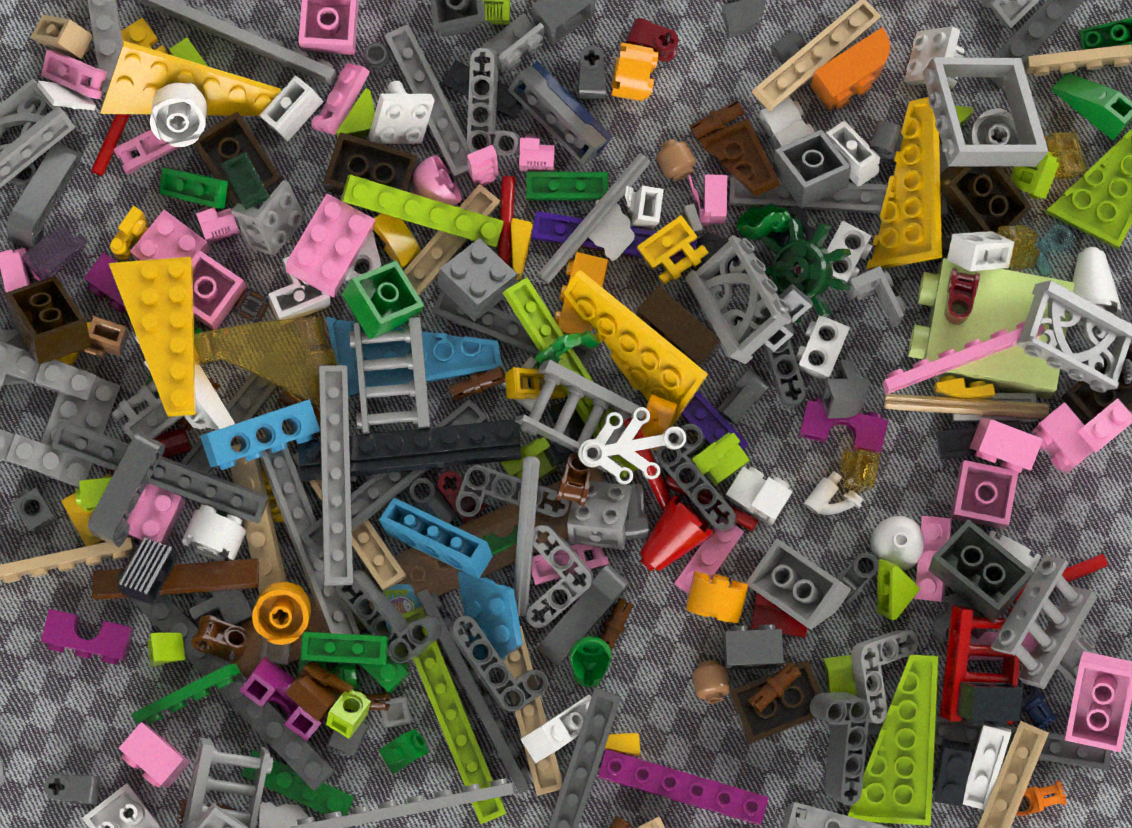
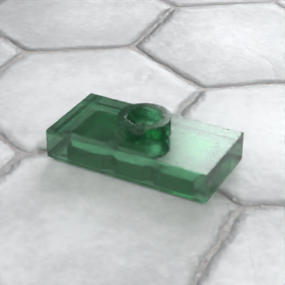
(245, 180)

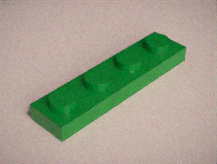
(196, 690)
(290, 784)

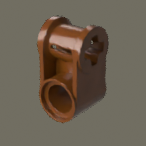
(574, 481)
(219, 638)

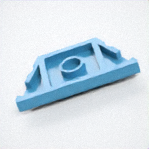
(494, 612)

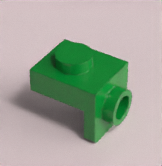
(404, 750)

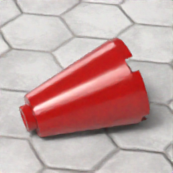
(674, 535)

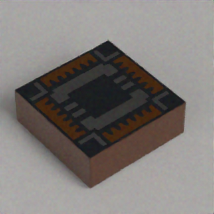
(252, 306)

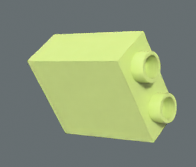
(999, 304)

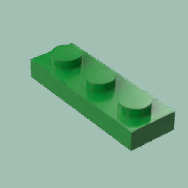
(566, 186)
(193, 187)
(344, 648)

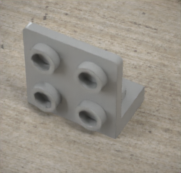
(516, 42)
(273, 222)
(863, 287)
(602, 516)

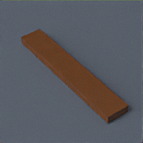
(188, 578)

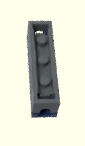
(560, 113)

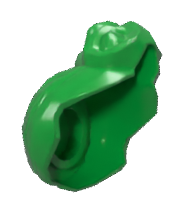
(761, 222)
(590, 660)

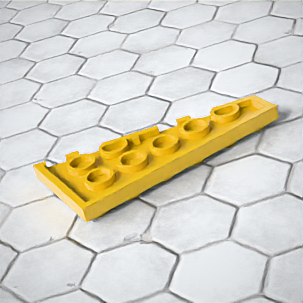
(144, 71)
(912, 199)
(162, 315)
(636, 348)

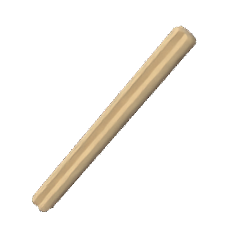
(966, 406)

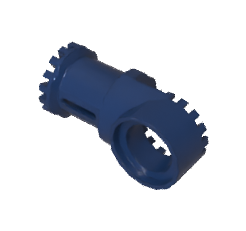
(1037, 707)

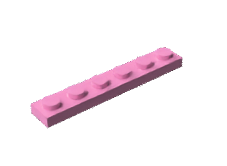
(950, 360)

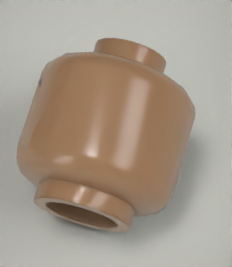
(675, 160)
(711, 681)

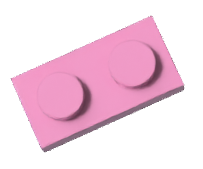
(1106, 425)

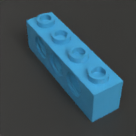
(298, 415)
(436, 538)

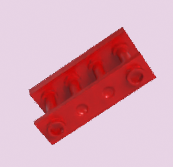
(961, 649)

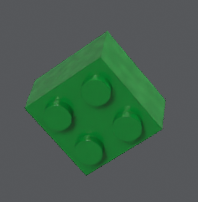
(382, 299)

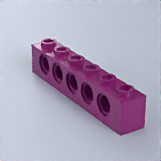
(683, 787)

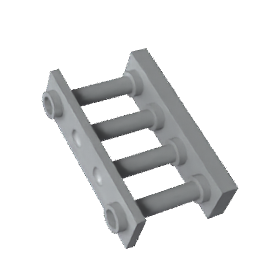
(416, 387)
(578, 388)
(1060, 631)
(202, 782)

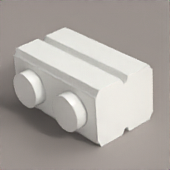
(291, 108)
(856, 152)

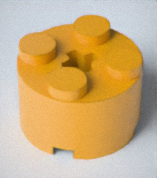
(633, 72)
(716, 597)
(269, 621)

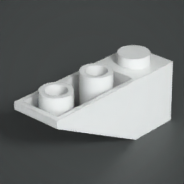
(556, 731)

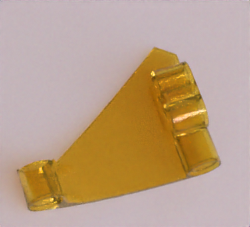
(276, 350)

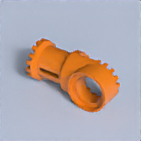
(1038, 802)

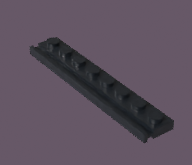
(420, 449)

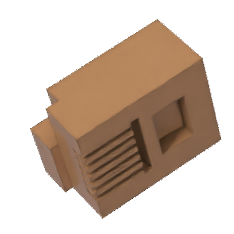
(106, 338)

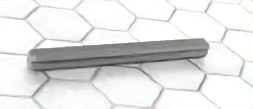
(593, 219)
(525, 533)

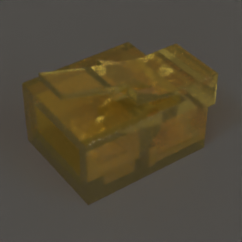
(1069, 154)
(1024, 250)
(859, 469)

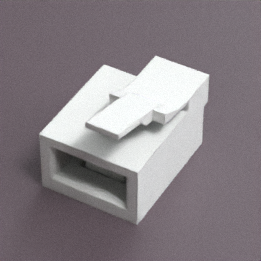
(644, 206)

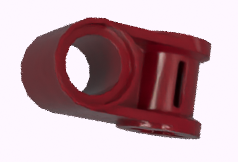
(654, 36)
(961, 291)
(467, 504)

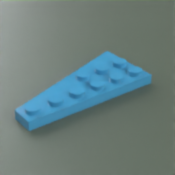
(443, 355)

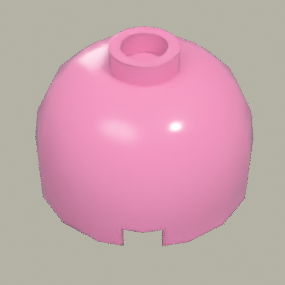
(433, 182)

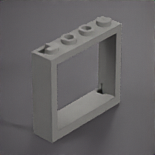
(1021, 103)
(821, 818)

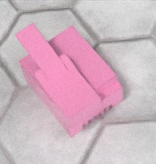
(535, 156)
(714, 200)
(217, 225)
(14, 269)

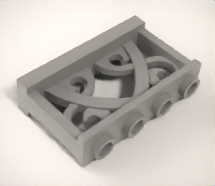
(38, 131)
(762, 295)
(1061, 357)

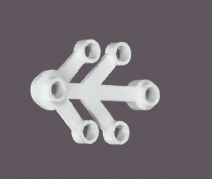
(626, 446)

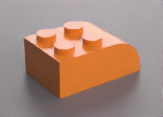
(852, 71)

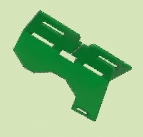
(499, 544)

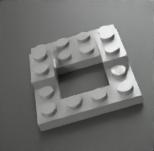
(80, 400)

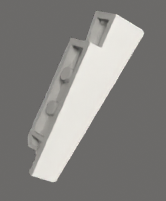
(209, 407)

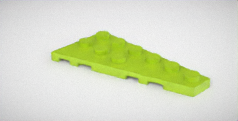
(1102, 197)
(901, 764)

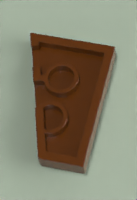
(742, 156)

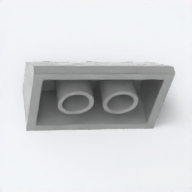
(797, 585)

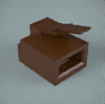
(317, 690)

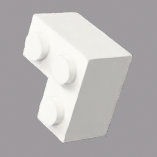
(297, 299)
(759, 496)

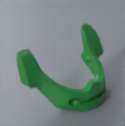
(564, 343)

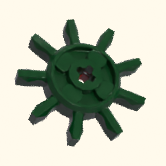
(810, 256)

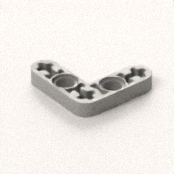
(566, 583)
(874, 659)

